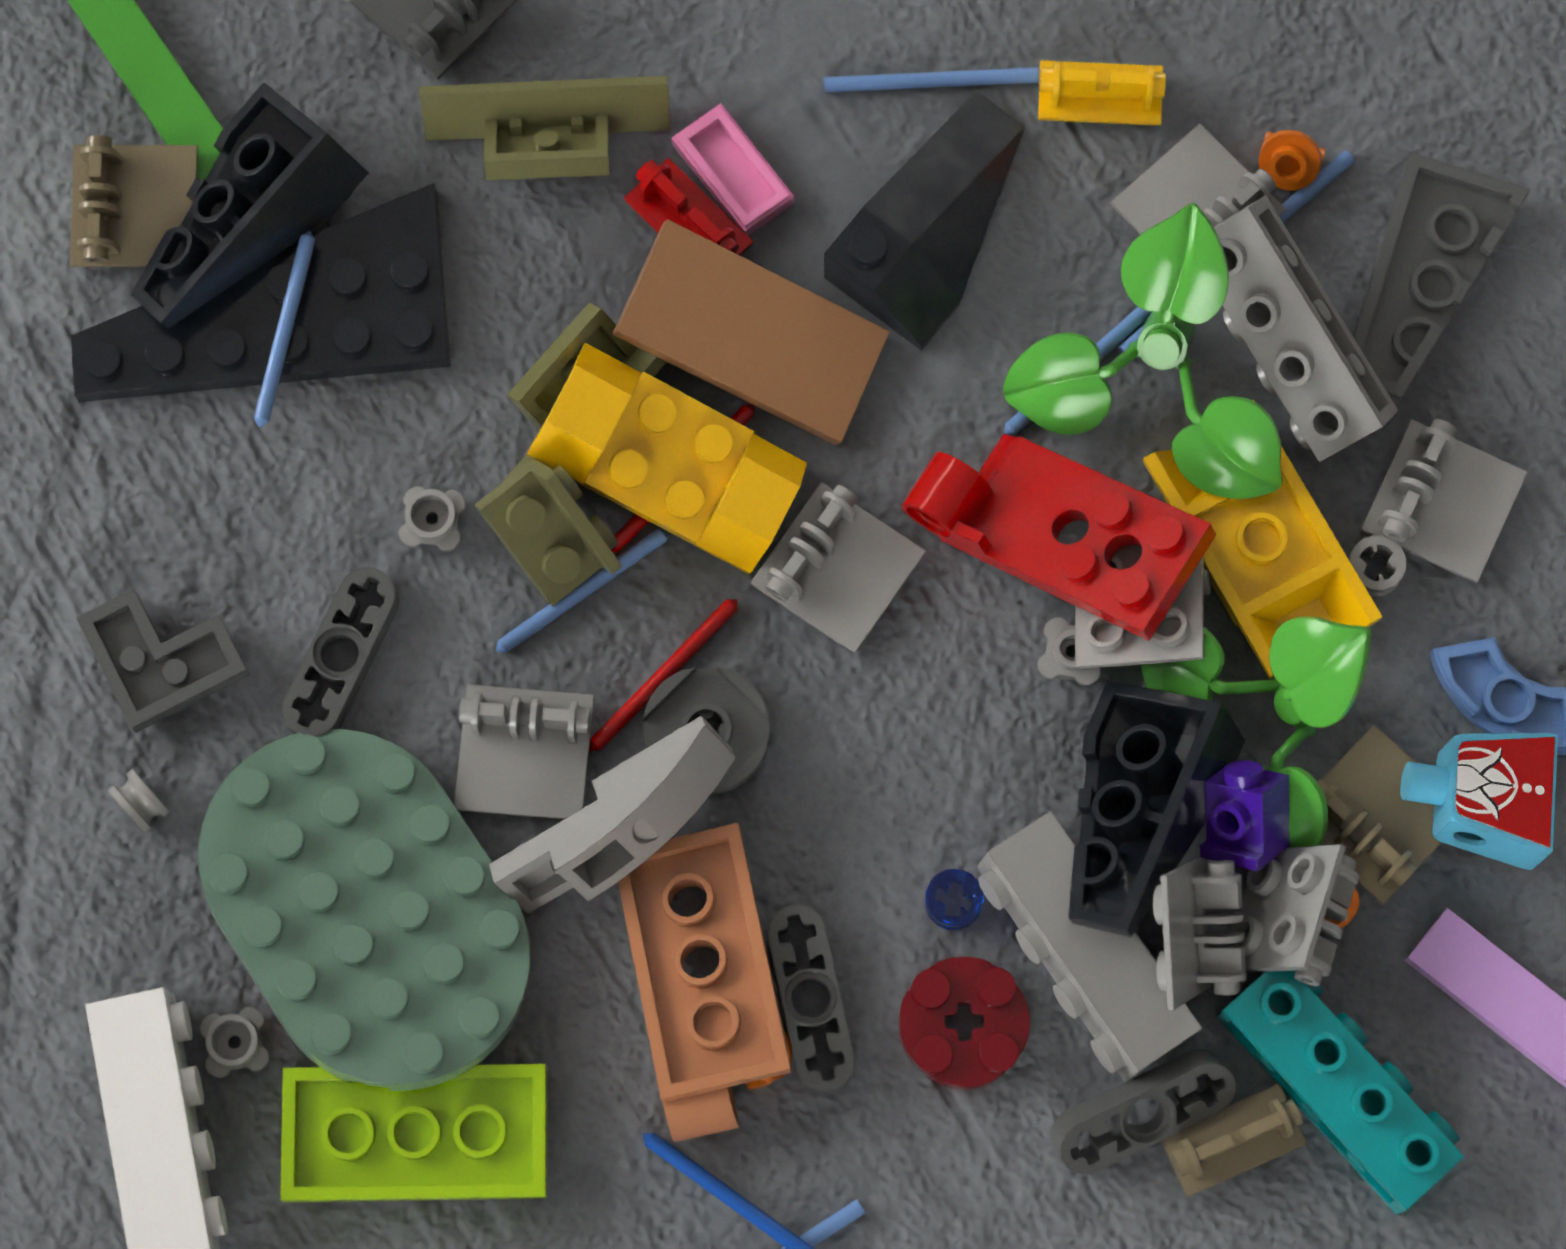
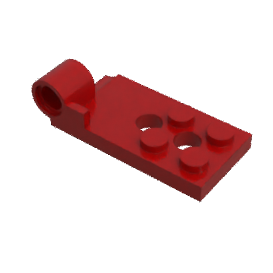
(1024, 500)

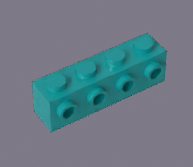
(1343, 1088)

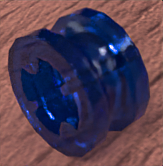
(970, 890)

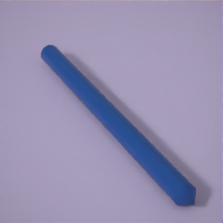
(724, 1192)

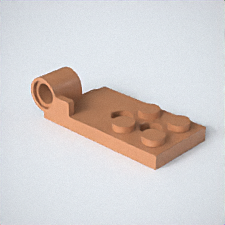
(712, 1027)

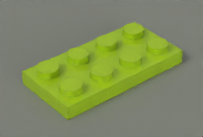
(438, 1142)

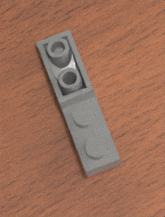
(634, 816)

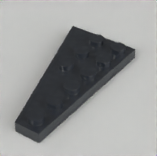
(364, 310)

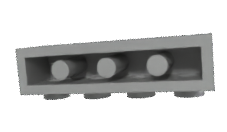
(1297, 335)
(1096, 973)

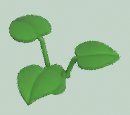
(1183, 280)
(1315, 684)

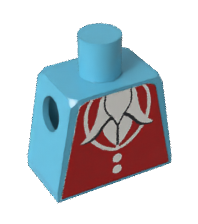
(1491, 794)

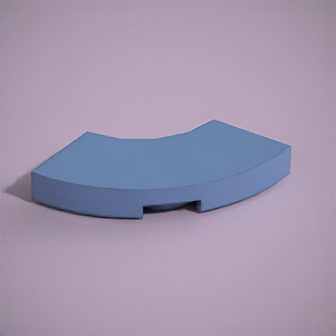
(1496, 694)

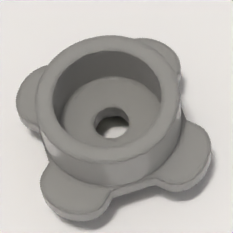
(419, 505)
(1056, 661)
(219, 1031)

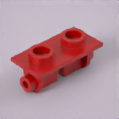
(671, 195)

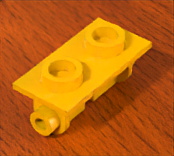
(1101, 92)

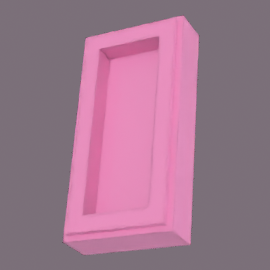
(732, 170)

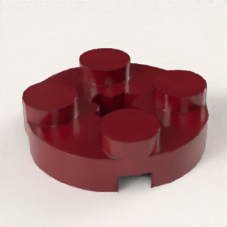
(937, 1050)

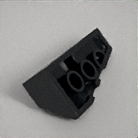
(263, 193)
(1142, 797)

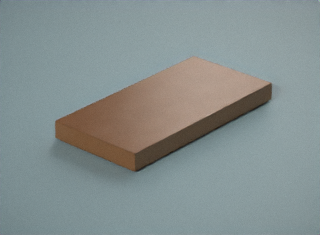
(751, 332)

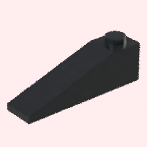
(921, 232)

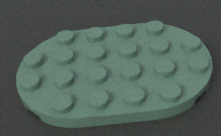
(364, 909)

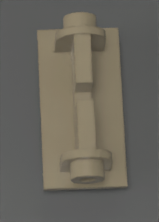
(1235, 1140)

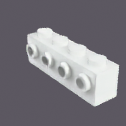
(154, 1123)

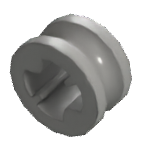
(1394, 566)
(138, 800)

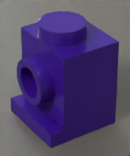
(1246, 815)

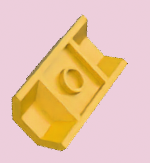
(669, 459)
(1270, 556)

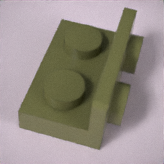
(547, 530)

